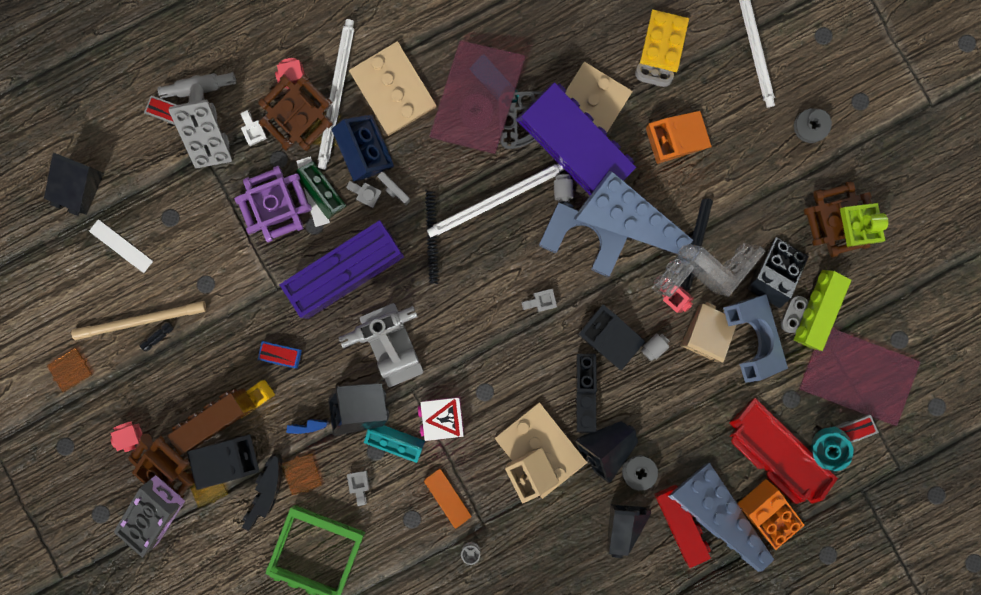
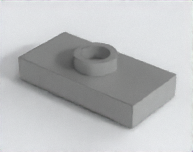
(392, 189)

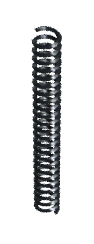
(432, 273)

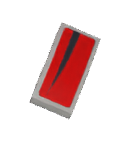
(159, 109)
(859, 428)

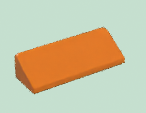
(447, 498)

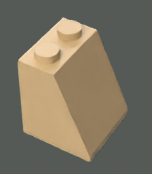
(709, 333)

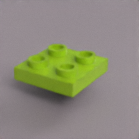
(863, 224)

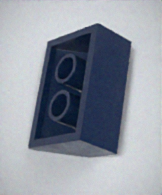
(362, 147)

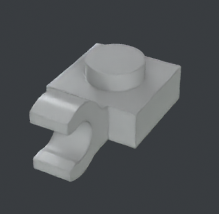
(366, 194)
(542, 300)
(359, 483)

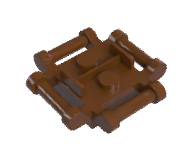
(295, 112)
(830, 217)
(162, 462)

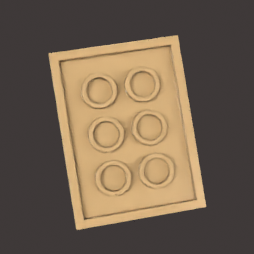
(392, 88)
(598, 95)
(539, 430)

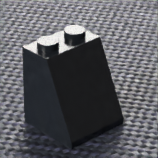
(71, 184)
(357, 408)

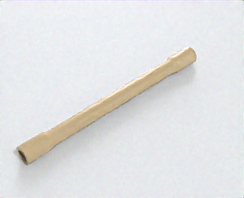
(89, 331)

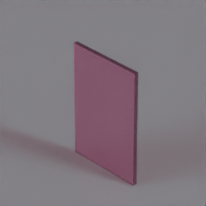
(477, 97)
(861, 376)

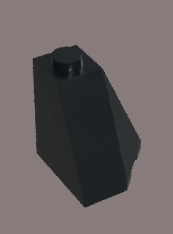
(608, 448)
(625, 528)

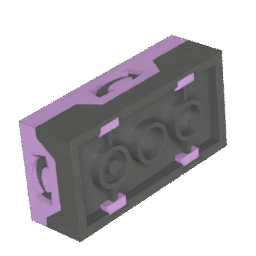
(149, 516)

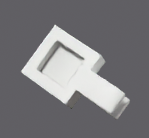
(252, 131)

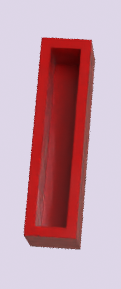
(683, 529)

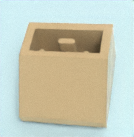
(531, 475)

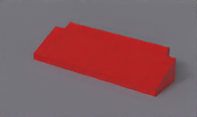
(781, 454)

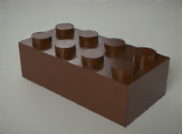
(211, 420)

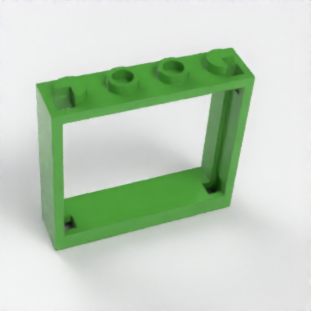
(295, 580)

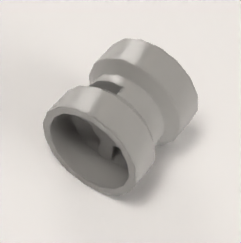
(468, 556)

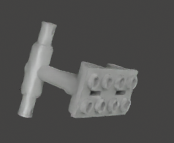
(198, 118)
(389, 342)

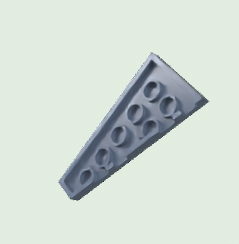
(625, 212)
(718, 512)

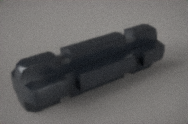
(156, 336)

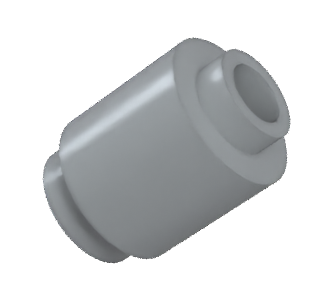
(563, 188)
(655, 347)

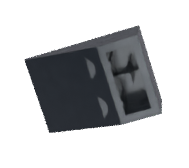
(778, 273)
(611, 337)
(223, 461)

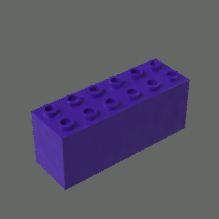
(574, 138)
(342, 270)

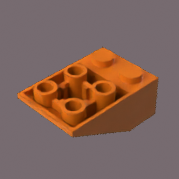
(677, 136)
(771, 514)

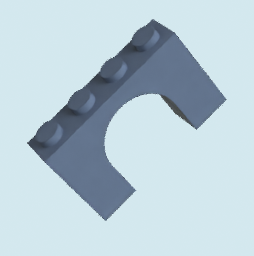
(563, 220)
(770, 355)

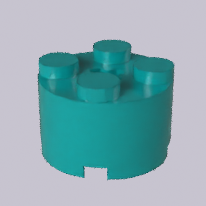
(829, 459)

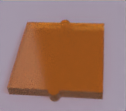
(69, 370)
(302, 474)

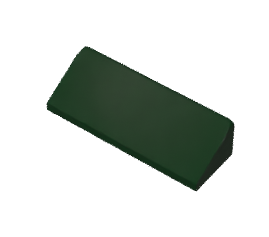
(320, 190)

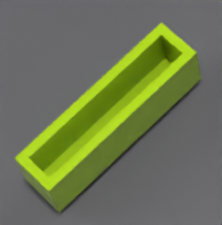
(822, 309)

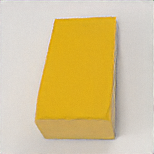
(260, 393)

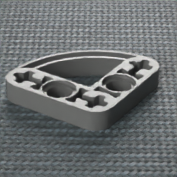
(513, 113)

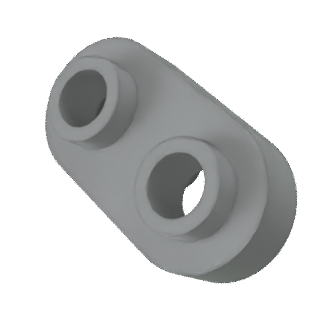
(653, 75)
(793, 313)

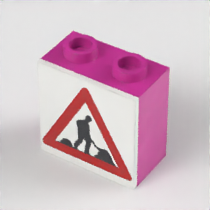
(441, 418)

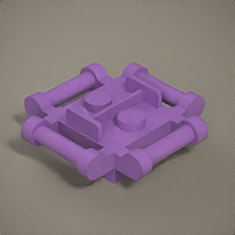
(272, 203)

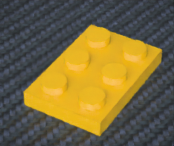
(664, 40)

